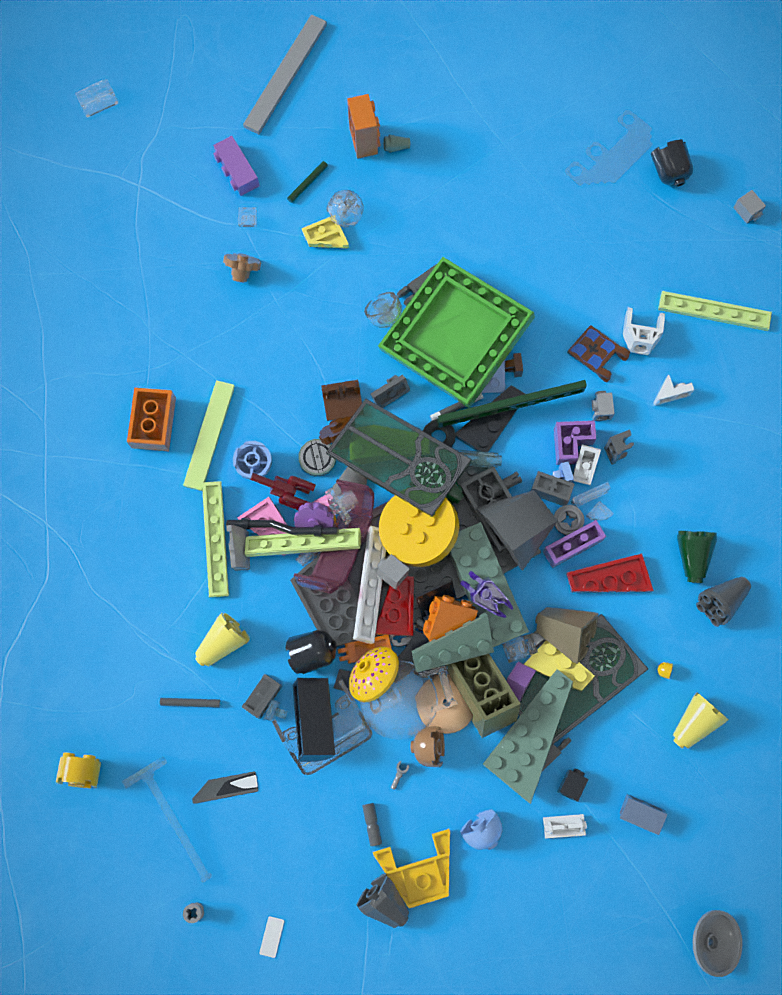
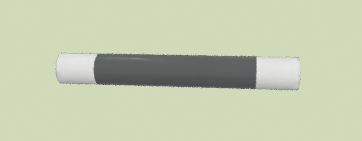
(455, 407)

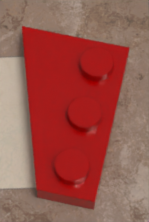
(397, 610)

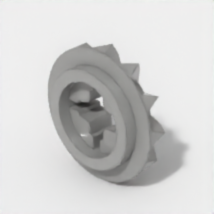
(572, 512)

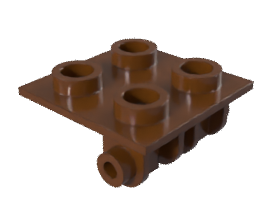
(341, 399)

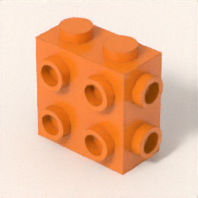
(447, 615)

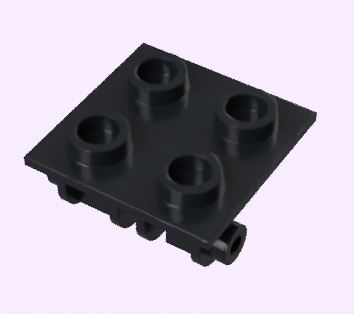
(426, 597)

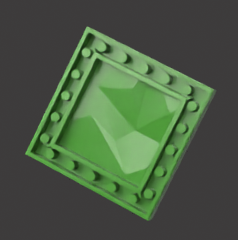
(456, 331)

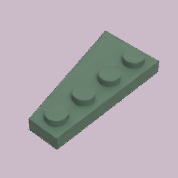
(458, 645)

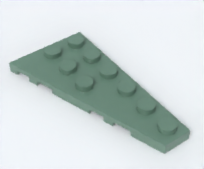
(525, 747)

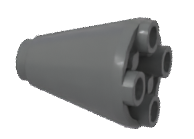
(723, 600)

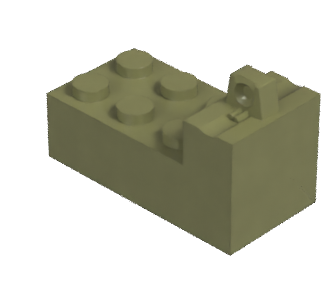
(485, 693)

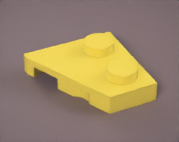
(325, 234)

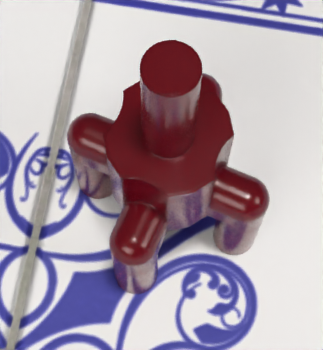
(286, 489)

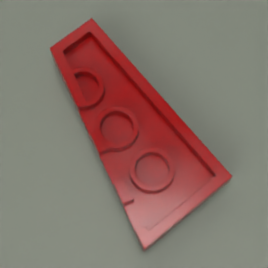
(614, 576)

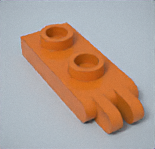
(356, 649)

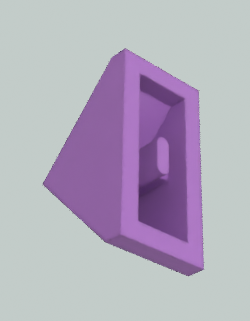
(520, 679)

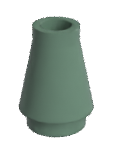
(395, 143)

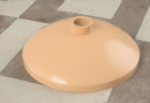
(452, 718)

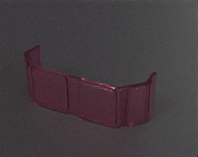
(336, 565)

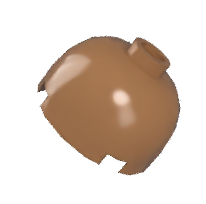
(429, 746)

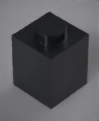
(573, 784)

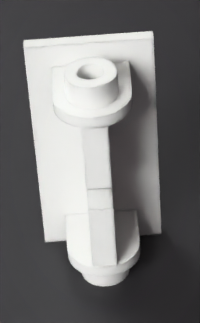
(564, 826)

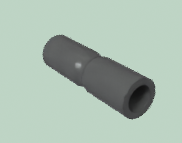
(372, 826)

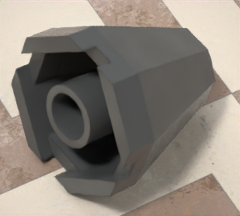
(383, 903)

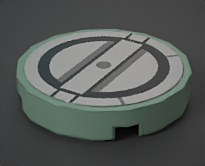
(314, 458)

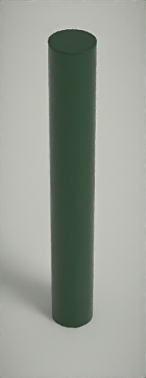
(314, 174)

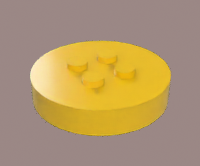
(415, 536)

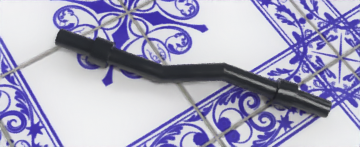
(317, 530)

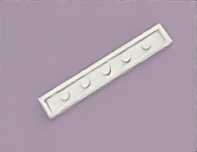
(369, 589)

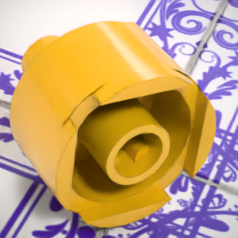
(78, 771)

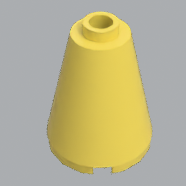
(221, 640)
(697, 722)

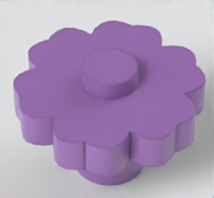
(313, 514)

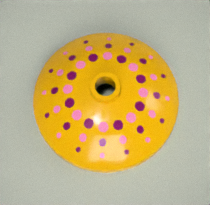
(373, 674)

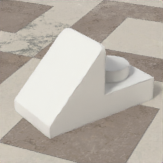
(669, 393)
(586, 464)

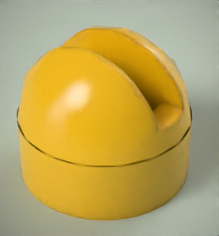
(665, 670)

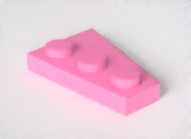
(264, 511)

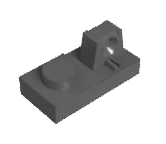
(390, 392)

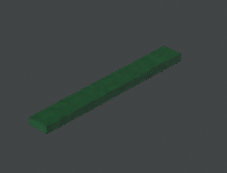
(511, 403)

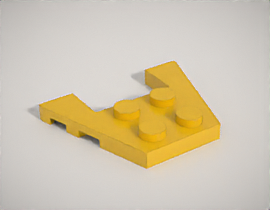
(421, 880)

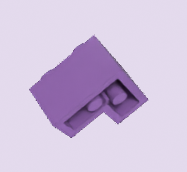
(570, 436)

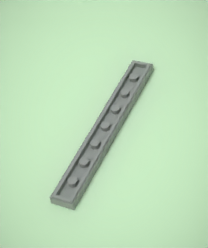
(284, 74)

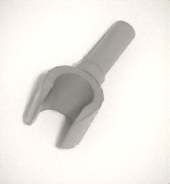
(398, 775)

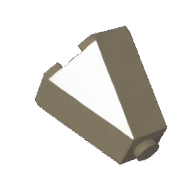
(567, 630)

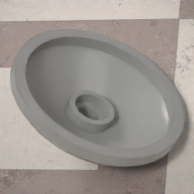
(717, 943)

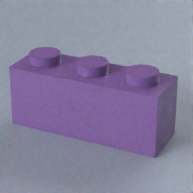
(235, 166)
(574, 544)

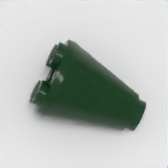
(696, 553)

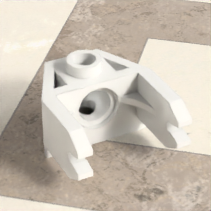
(633, 332)

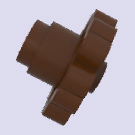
(330, 432)

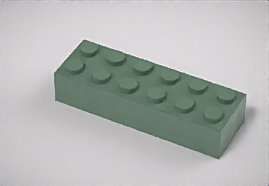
(475, 554)

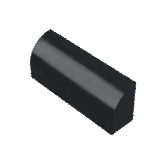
(313, 719)

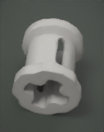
(200, 912)

